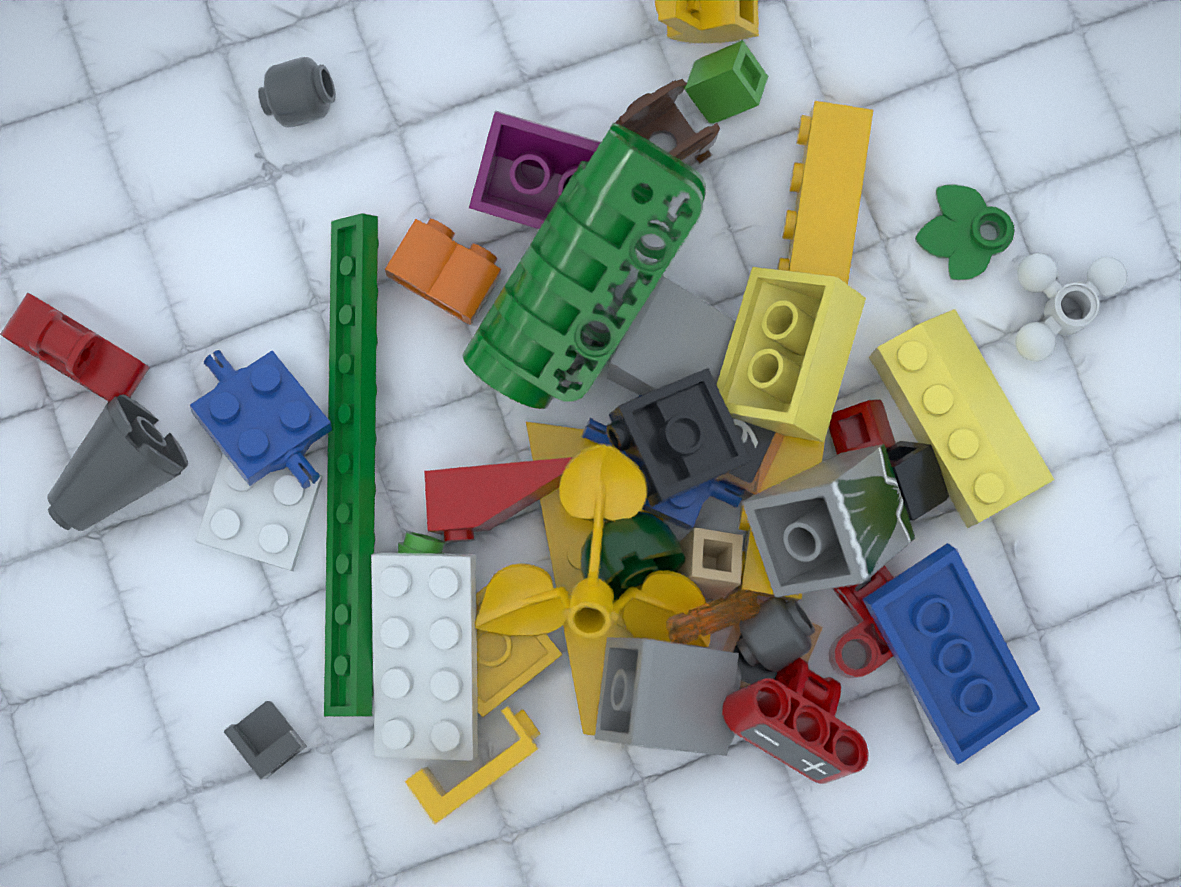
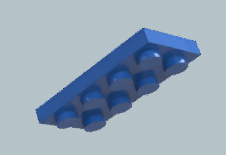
(952, 653)

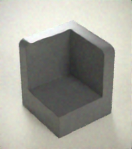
(265, 739)

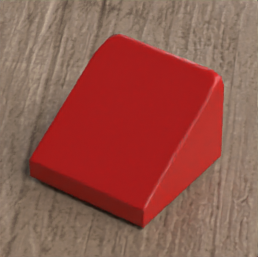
(861, 427)

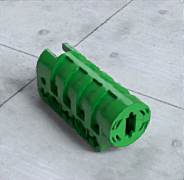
(578, 263)

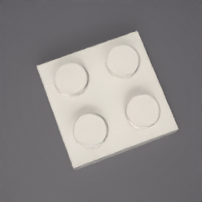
(258, 519)

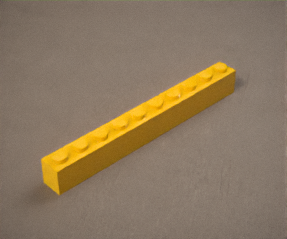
(820, 244)

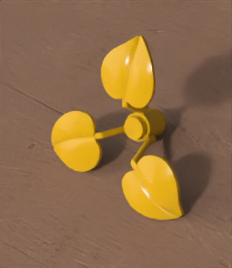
(522, 596)

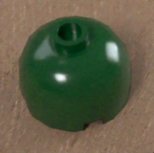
(633, 551)

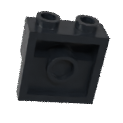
(678, 436)

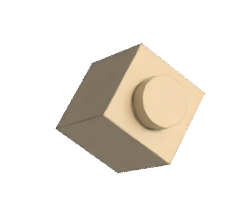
(712, 561)

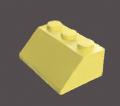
(790, 351)

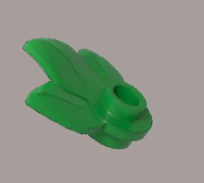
(958, 233)

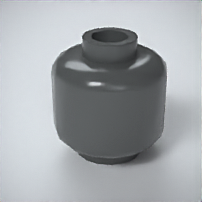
(297, 92)
(776, 634)

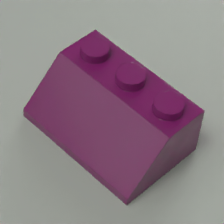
(526, 168)

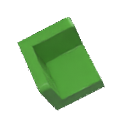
(726, 82)

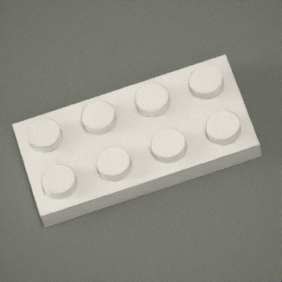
(424, 656)

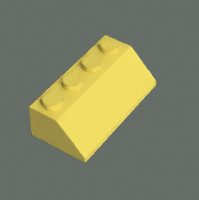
(964, 414)

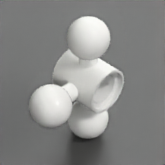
(1039, 274)

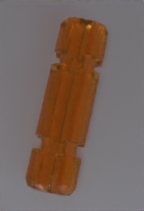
(712, 616)

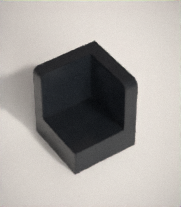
(917, 477)

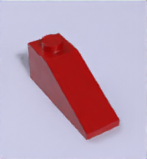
(486, 495)

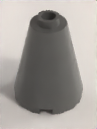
(114, 466)

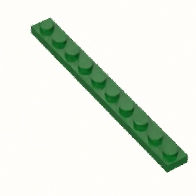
(351, 467)

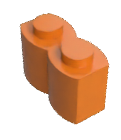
(444, 270)

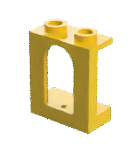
(440, 804)

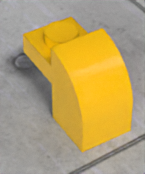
(709, 20)

